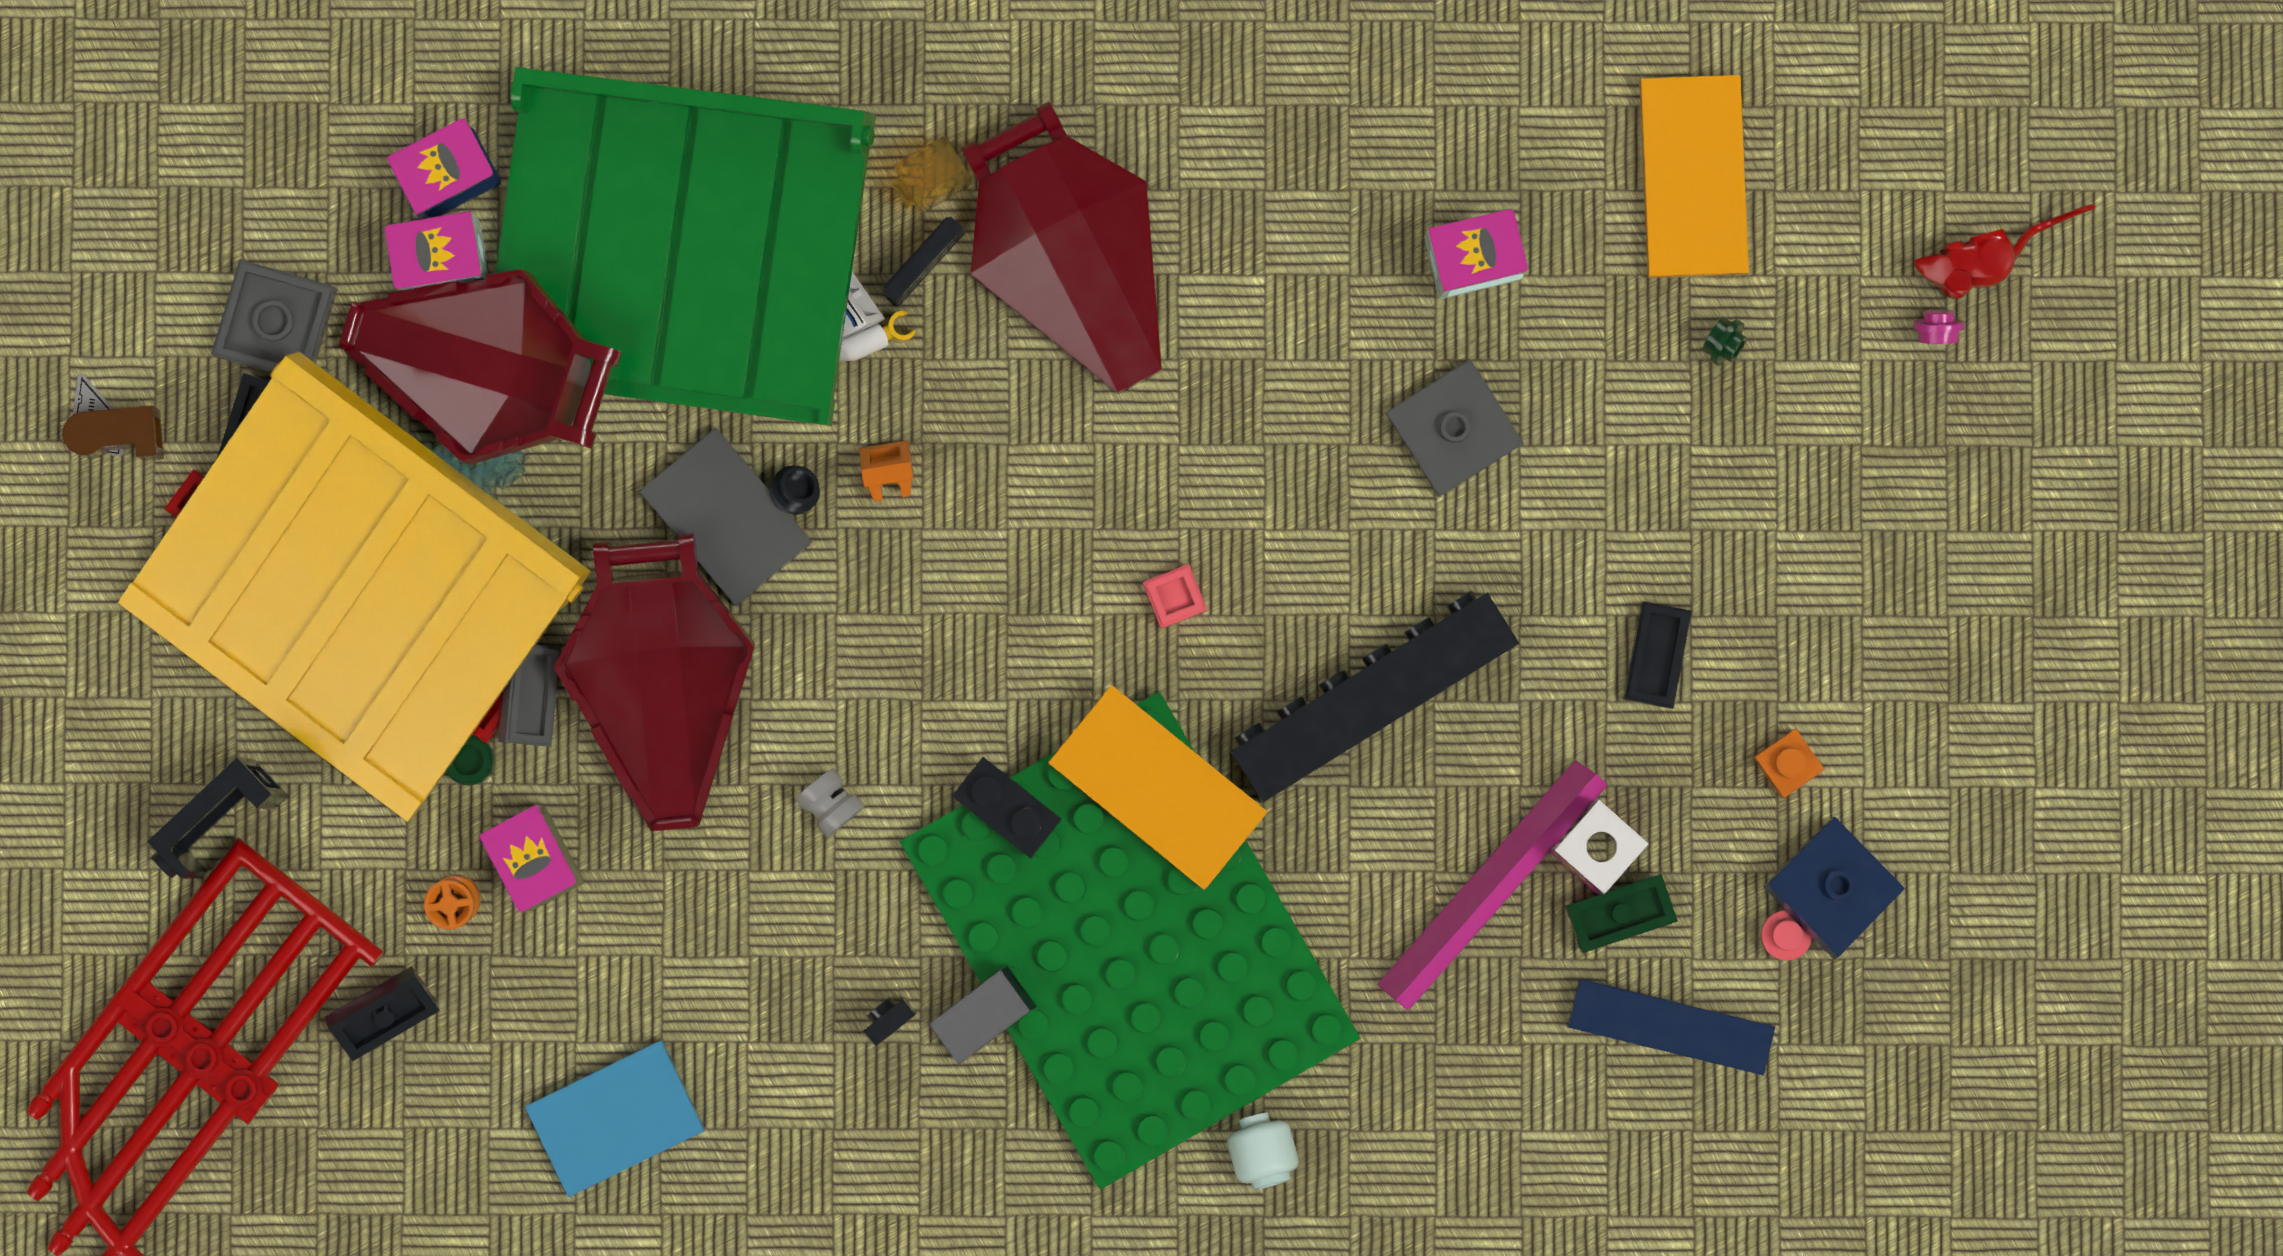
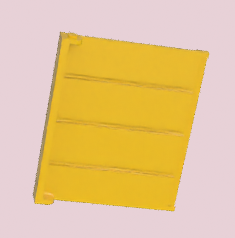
(352, 585)

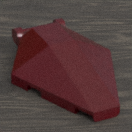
(1069, 248)
(483, 363)
(657, 677)

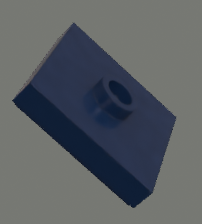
(1834, 887)

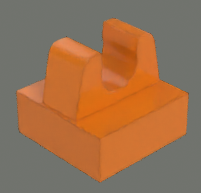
(886, 465)

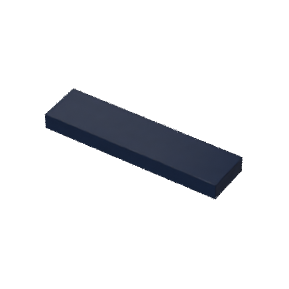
(1671, 1027)

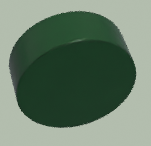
(473, 763)

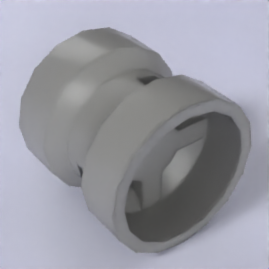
(829, 802)

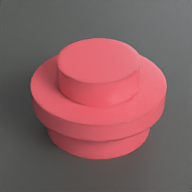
(1784, 936)

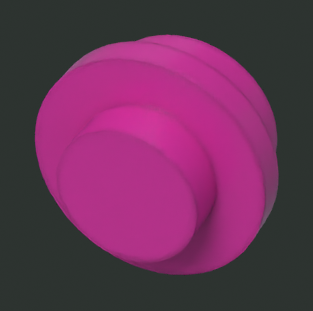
(1939, 327)

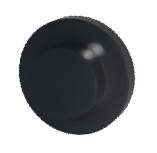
(795, 489)

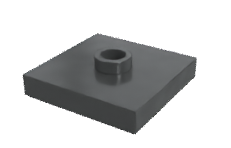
(272, 317)
(1454, 428)

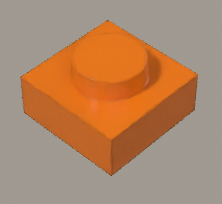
(1788, 763)

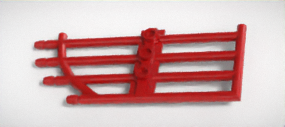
(187, 1045)

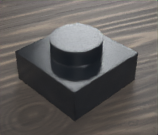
(888, 1018)

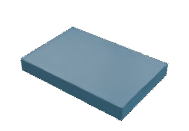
(615, 1118)

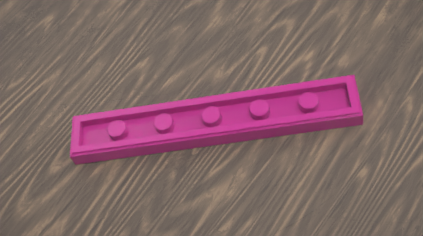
(1492, 885)

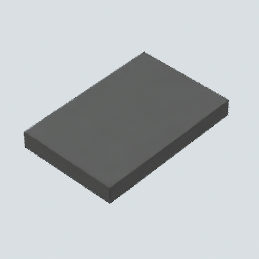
(731, 512)

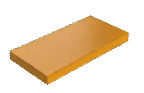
(1694, 176)
(1158, 787)

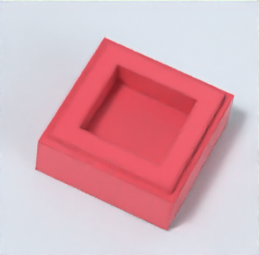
(1175, 596)

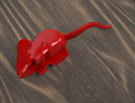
(1982, 260)

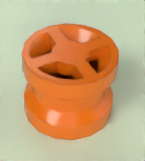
(442, 905)

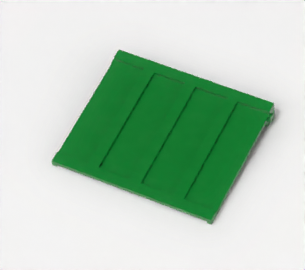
(691, 235)

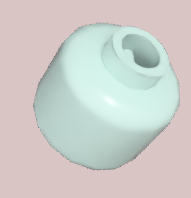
(1262, 1151)

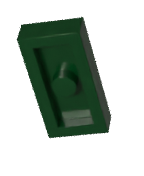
(1621, 913)

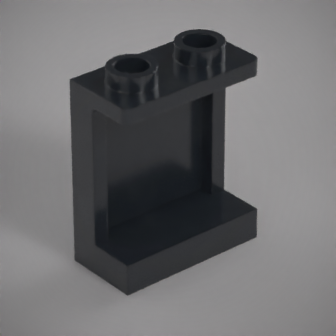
(206, 809)

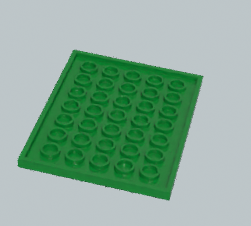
(1145, 987)

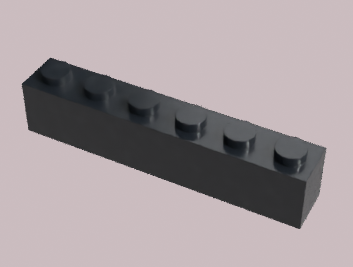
(1374, 696)

